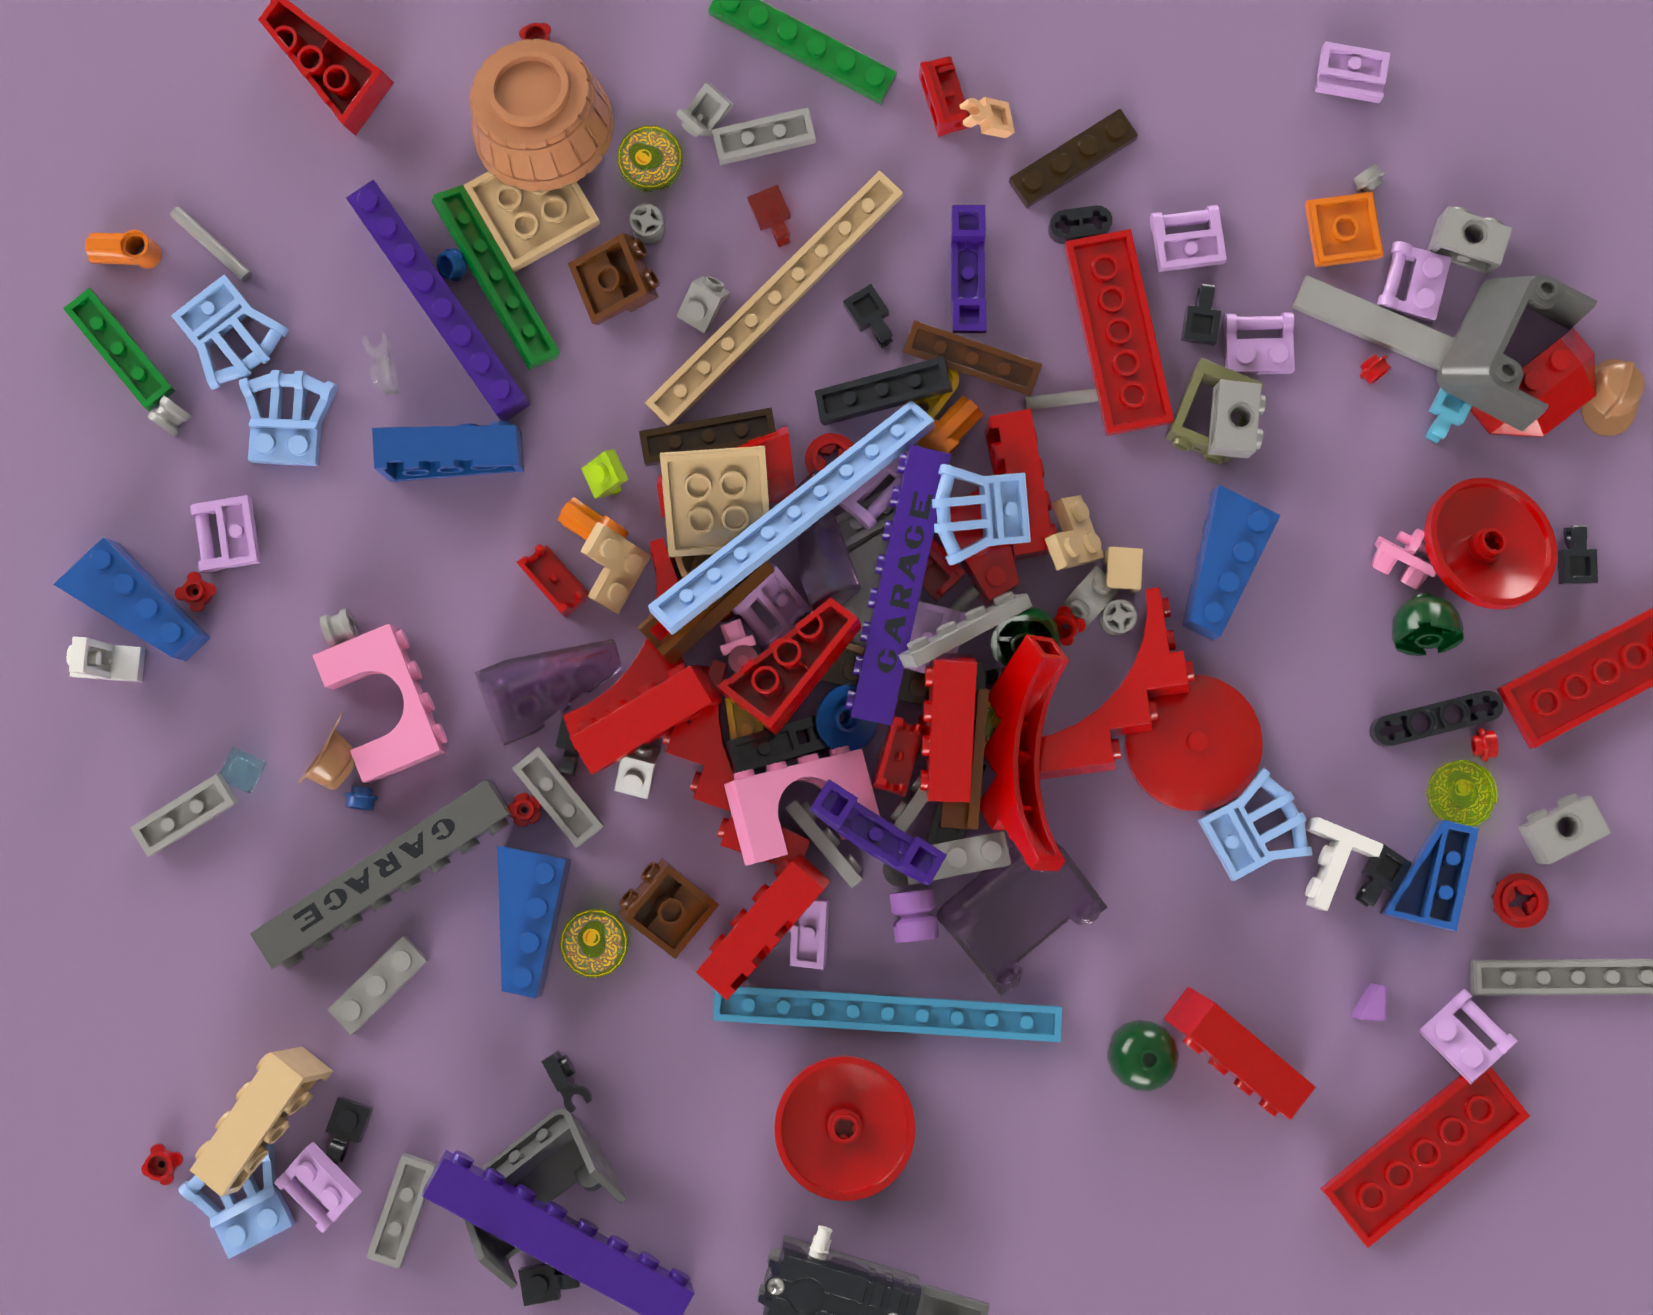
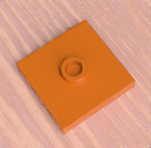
(1344, 229)

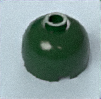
(1426, 624)
(1011, 633)
(1143, 1055)

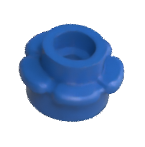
(451, 264)
(360, 798)

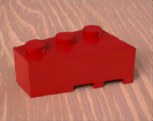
(991, 568)

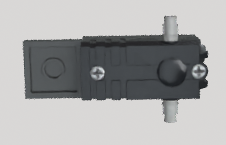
(822, 1281)

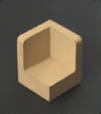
(1123, 568)

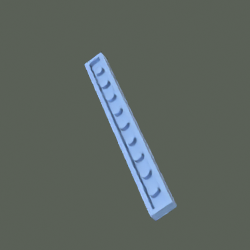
(790, 517)

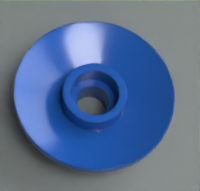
(850, 731)

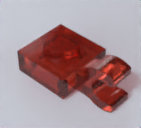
(771, 211)

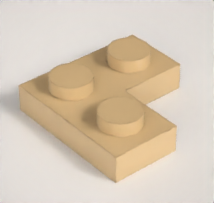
(1077, 541)
(622, 566)

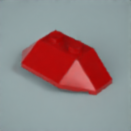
(1557, 376)

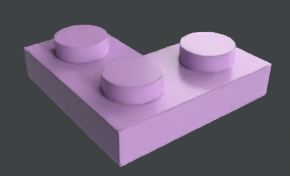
(810, 936)

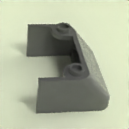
(1476, 361)
(548, 1162)

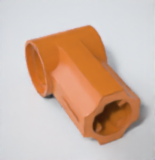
(122, 249)
(952, 426)
(582, 519)

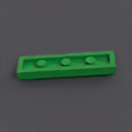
(119, 349)

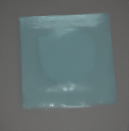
(242, 769)

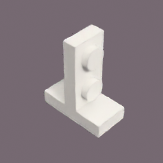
(105, 661)
(1334, 858)

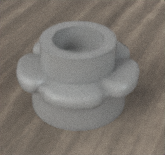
(1369, 179)

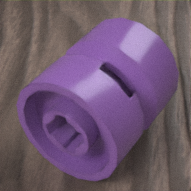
(914, 915)

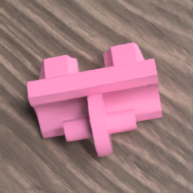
(1389, 553)
(737, 645)

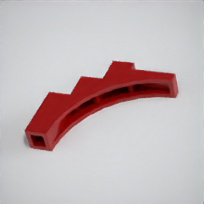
(648, 664)
(1156, 672)
(704, 745)
(1013, 750)

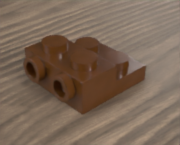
(614, 278)
(666, 907)

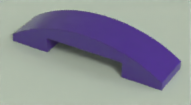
(968, 269)
(876, 835)

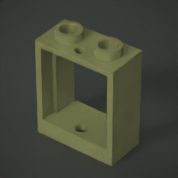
(1186, 439)

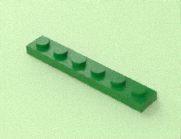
(807, 46)
(495, 277)

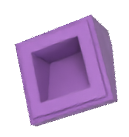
(1372, 1004)

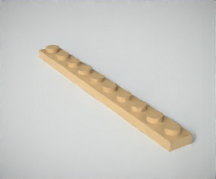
(774, 299)

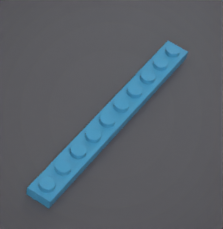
(890, 1013)

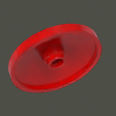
(1490, 543)
(1199, 747)
(844, 1128)

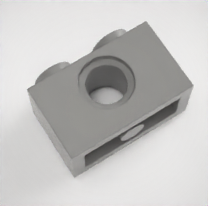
(1489, 235)
(1224, 435)
(1583, 827)

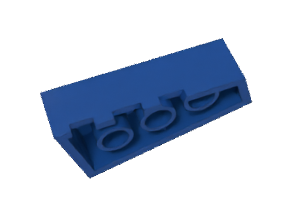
(447, 451)
(1228, 553)
(128, 595)
(528, 914)

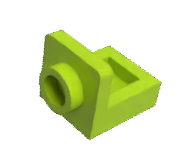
(605, 474)

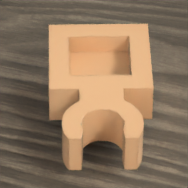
(991, 115)

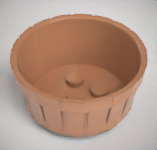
(539, 116)

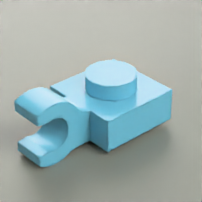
(1448, 411)

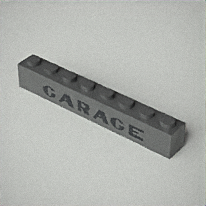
(381, 875)

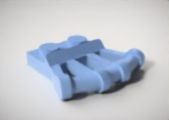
(213, 315)
(286, 440)
(1002, 511)
(1238, 841)
(249, 1220)

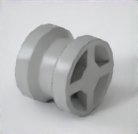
(647, 216)
(169, 416)
(1123, 614)
(338, 627)

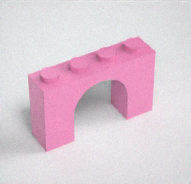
(416, 734)
(756, 797)

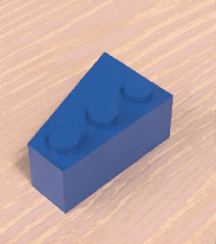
(1436, 879)

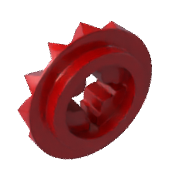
(825, 445)
(1533, 908)

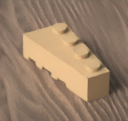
(258, 1118)

